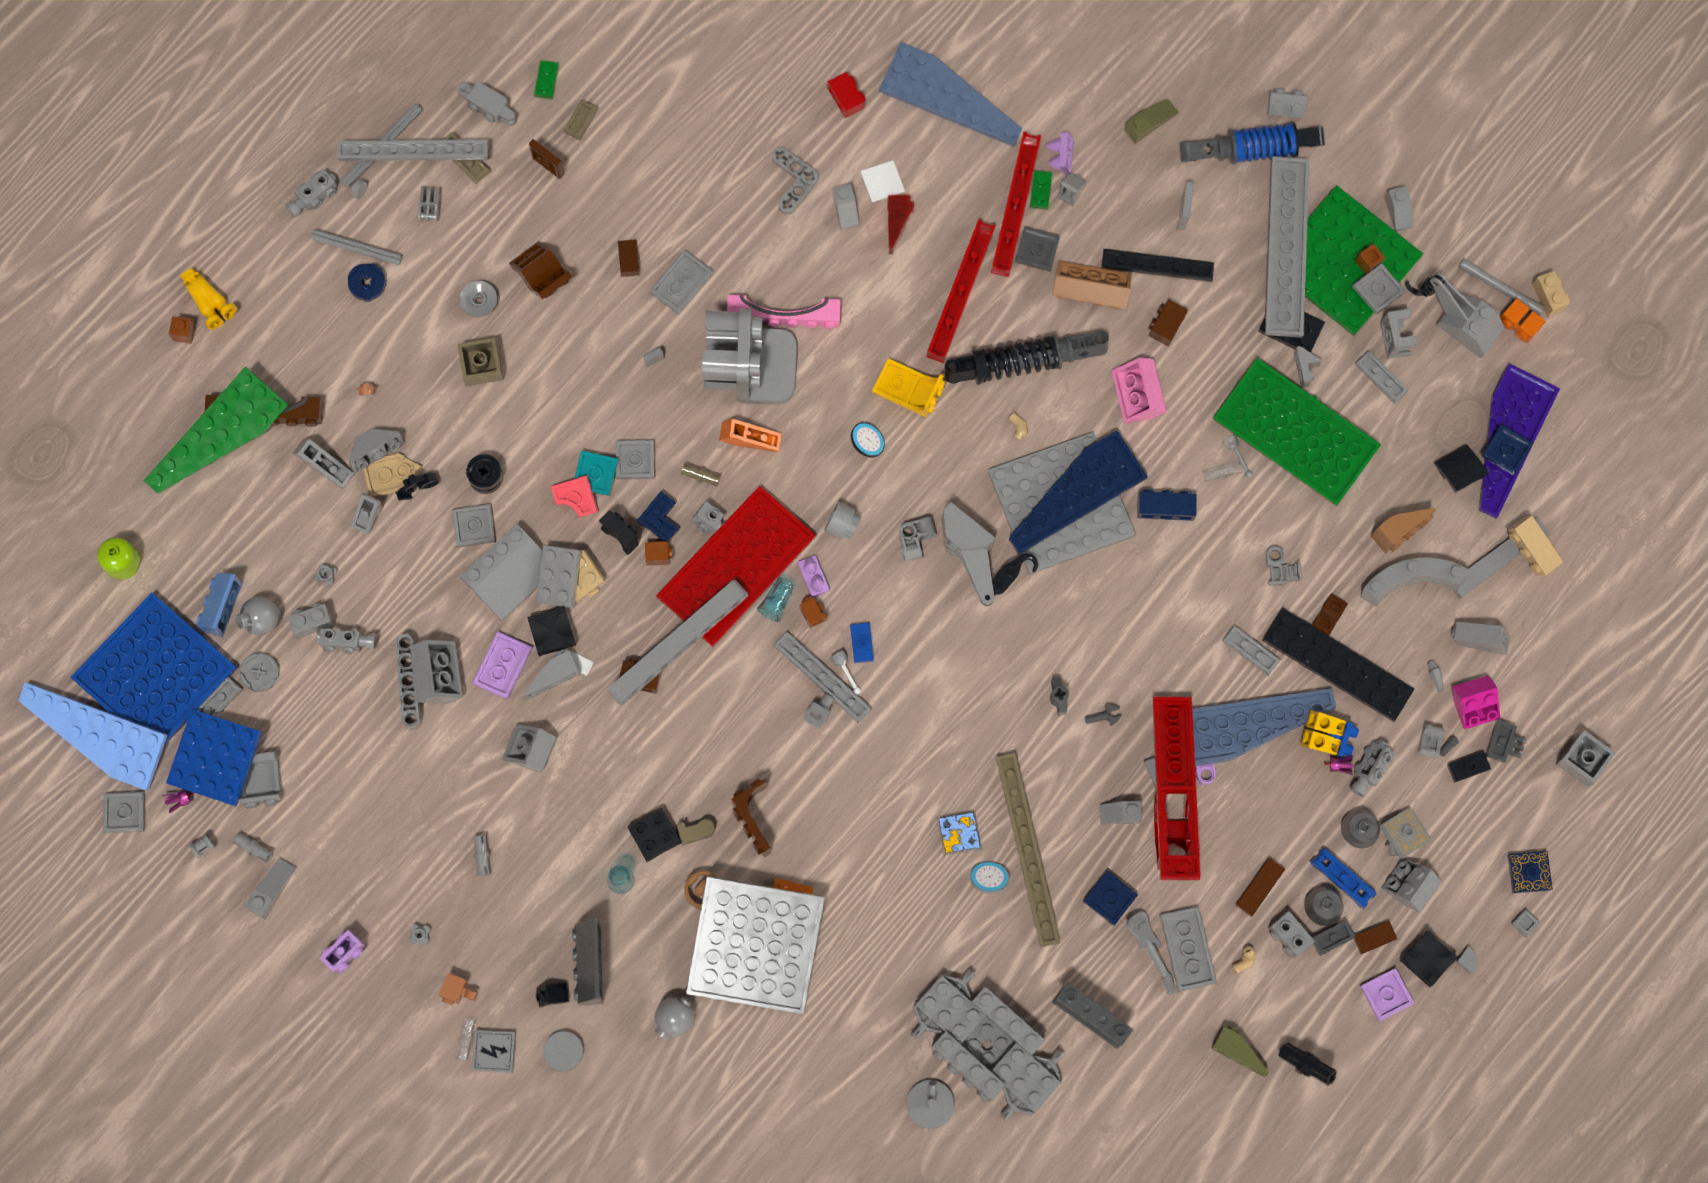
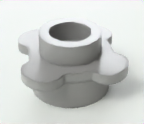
(322, 569)
(414, 938)

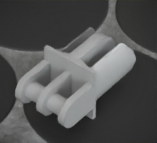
(428, 205)

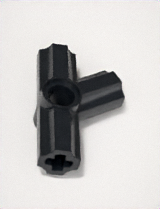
(1307, 1064)

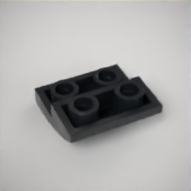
(1461, 468)

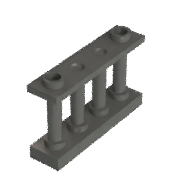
(1092, 1016)

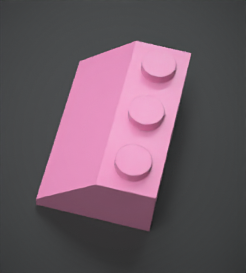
(1139, 390)

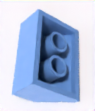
(219, 604)

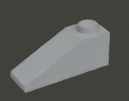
(322, 462)
(556, 671)
(270, 889)

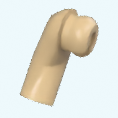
(1021, 426)
(1247, 960)

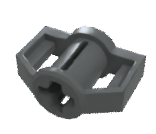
(1059, 696)

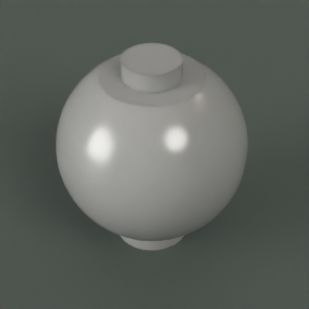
(258, 616)
(674, 1017)

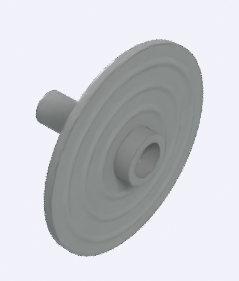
(930, 1104)

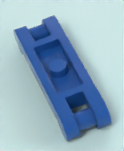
(1343, 878)

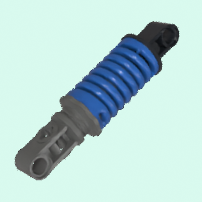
(1254, 143)

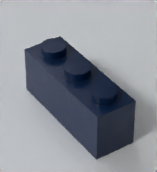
(1166, 505)

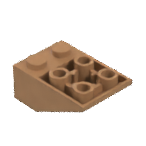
(1400, 526)

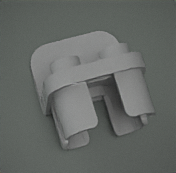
(748, 358)

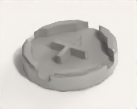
(259, 672)
(563, 1051)

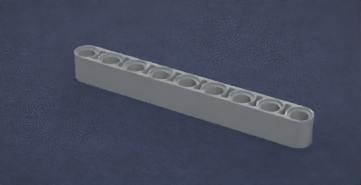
(677, 642)

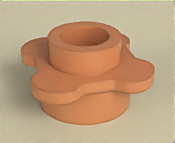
(366, 389)

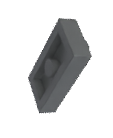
(1333, 938)

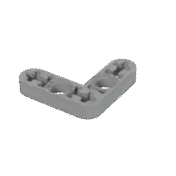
(800, 182)

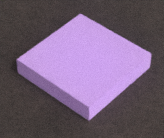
(1387, 994)

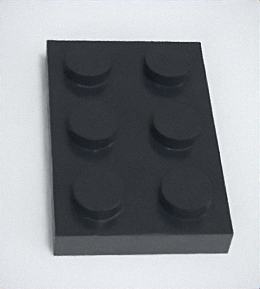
(1312, 330)

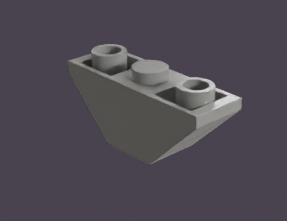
(372, 447)

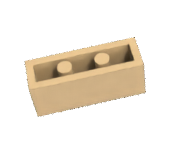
(1534, 546)

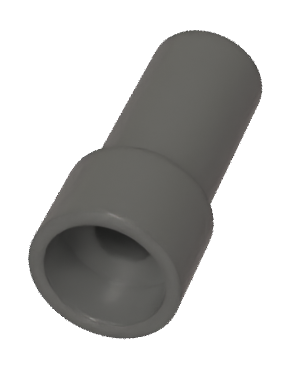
(1451, 742)

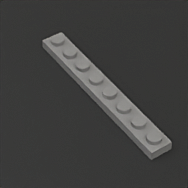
(412, 150)

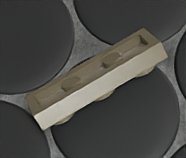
(472, 168)

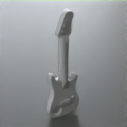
(1141, 930)

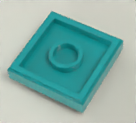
(599, 469)

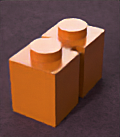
(1528, 328)

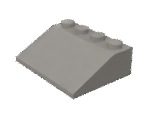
(506, 572)

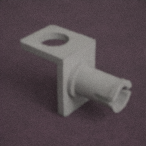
(818, 713)

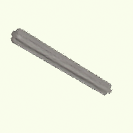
(391, 134)

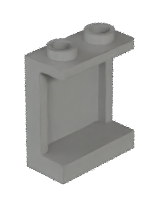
(262, 782)

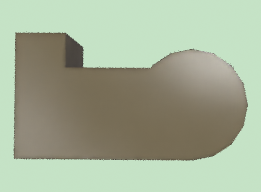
(695, 833)

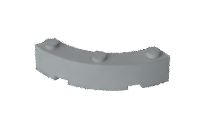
(1414, 572)

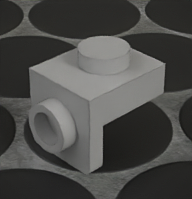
(1431, 741)

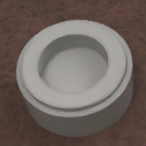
(359, 189)

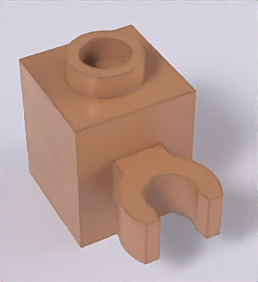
(454, 989)

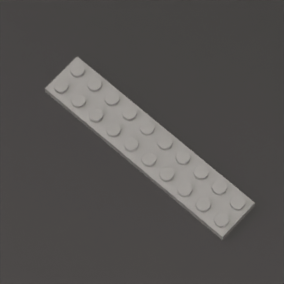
(1287, 247)

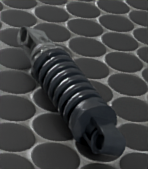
(1027, 356)

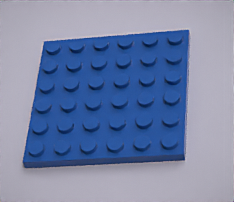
(154, 669)

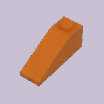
(749, 435)

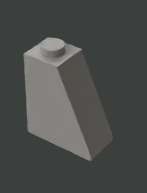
(1481, 637)

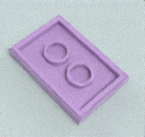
(502, 665)

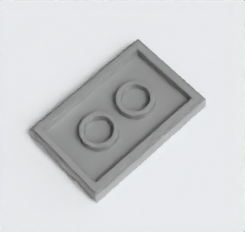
(681, 282)

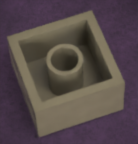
(480, 362)

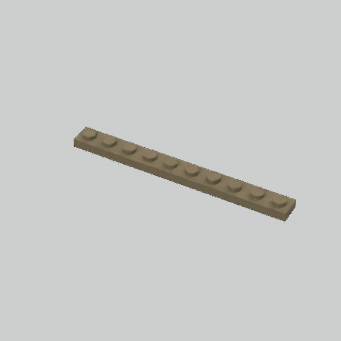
(1027, 850)

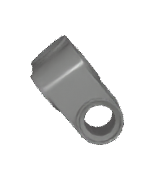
(922, 530)

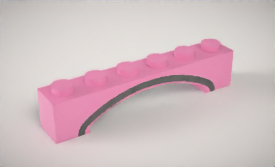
(824, 314)

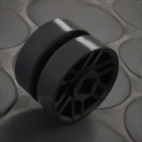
(479, 466)

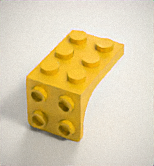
(909, 388)

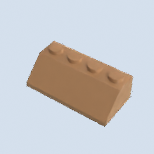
(1092, 284)

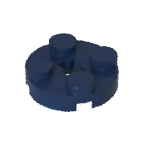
(369, 292)

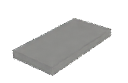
(1188, 949)

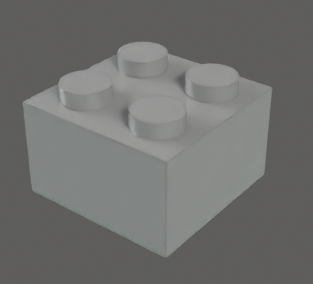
(1586, 758)

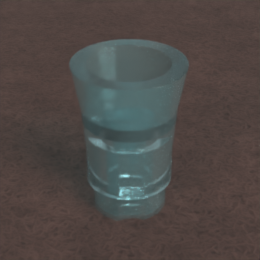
(776, 600)
(624, 885)

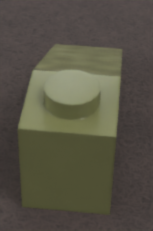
(1149, 120)
(1236, 1048)

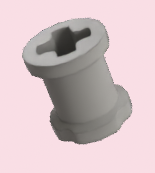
(201, 845)

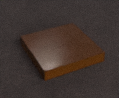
(546, 159)

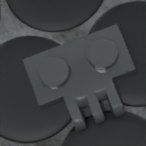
(1504, 742)

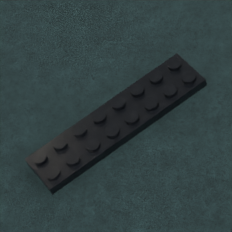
(1338, 665)

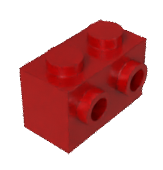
(846, 94)

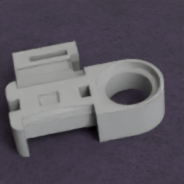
(1282, 572)

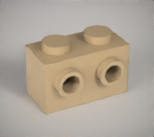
(1551, 294)

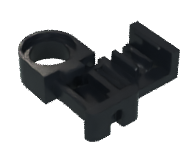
(422, 482)

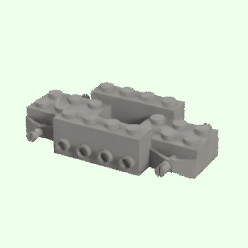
(1008, 1065)

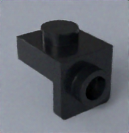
(552, 994)

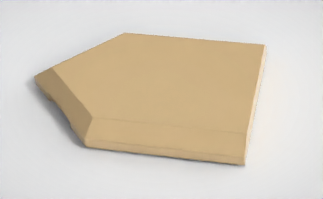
(387, 474)

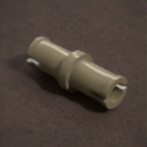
(700, 474)

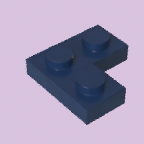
(654, 518)

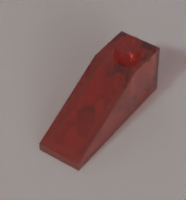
(898, 215)

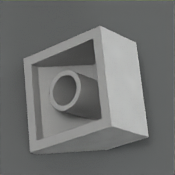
(529, 747)

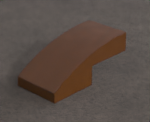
(1330, 614)

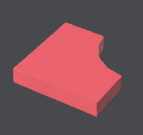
(576, 494)

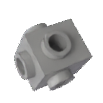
(707, 518)

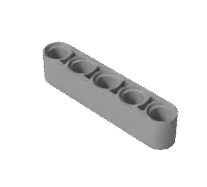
(407, 691)

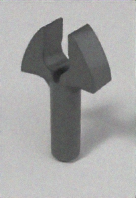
(1104, 716)

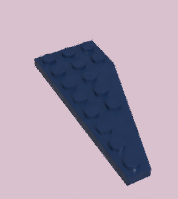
(1090, 482)

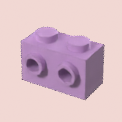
(342, 952)

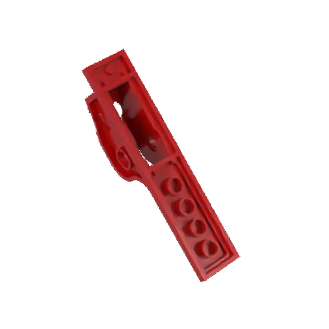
(1175, 775)

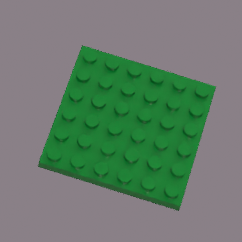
(1335, 238)

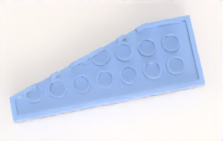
(111, 742)

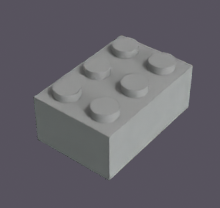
(436, 671)

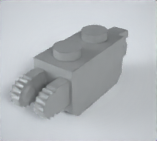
(487, 102)

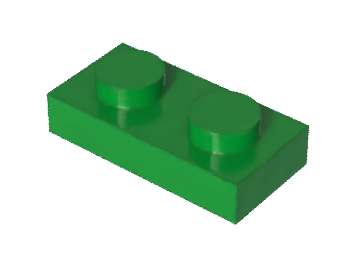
(546, 79)
(1040, 190)

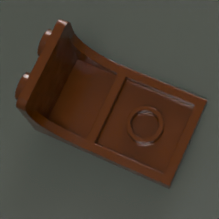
(740, 810)

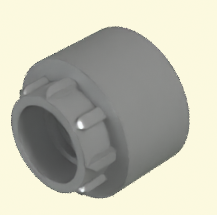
(842, 521)

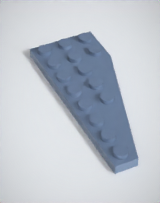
(934, 87)
(1239, 727)

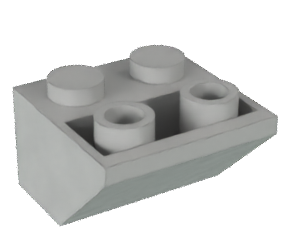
(1411, 884)

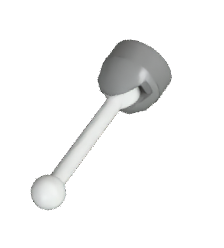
(840, 659)

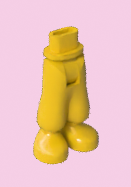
(207, 299)

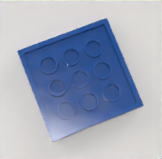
(214, 757)

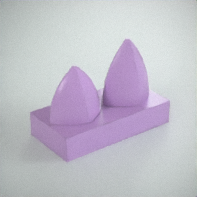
(1065, 146)
(813, 576)

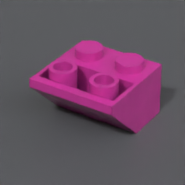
(1476, 702)

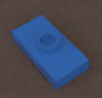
(861, 643)

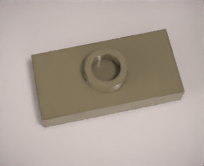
(580, 120)

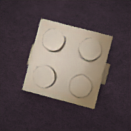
(588, 578)

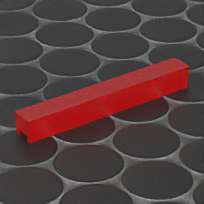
(1015, 205)
(960, 291)

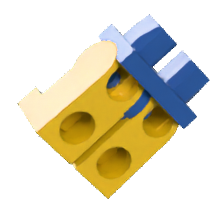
(1336, 734)

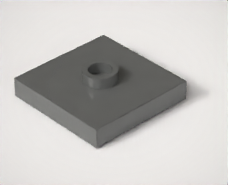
(1037, 249)

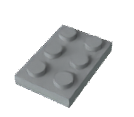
(558, 576)

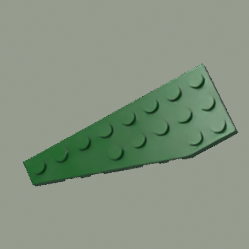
(232, 420)

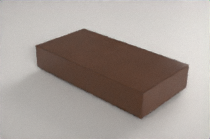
(1375, 937)

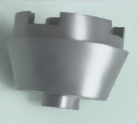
(1360, 829)
(1324, 906)

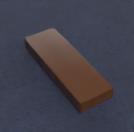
(1260, 887)

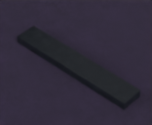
(1157, 265)

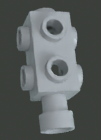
(318, 192)
(341, 641)
(1372, 767)

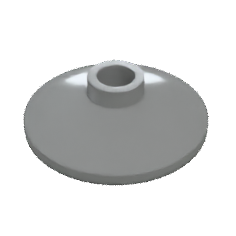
(474, 291)

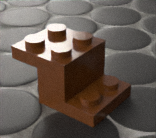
(540, 270)

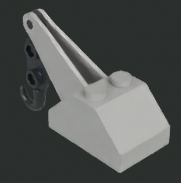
(1465, 317)
(971, 544)

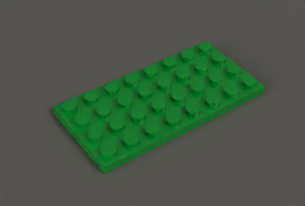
(1296, 432)

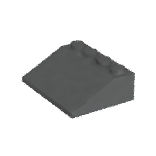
(589, 962)

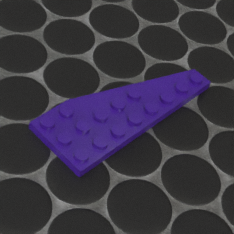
(1522, 406)

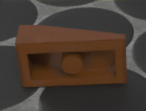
(628, 258)

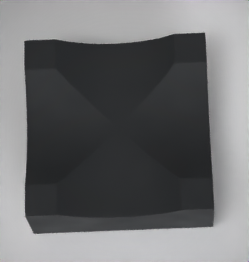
(614, 526)
(551, 631)
(654, 834)
(1428, 959)

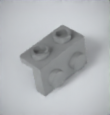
(1287, 103)

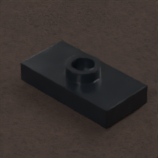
(1469, 767)

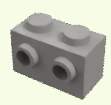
(309, 621)
(1290, 935)

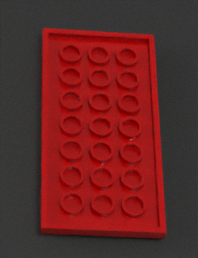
(748, 548)

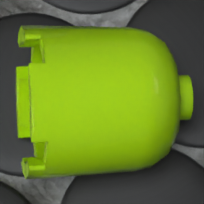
(123, 563)

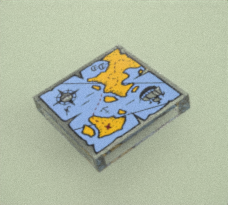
(959, 833)

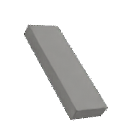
(1381, 377)
(1251, 650)
(220, 698)

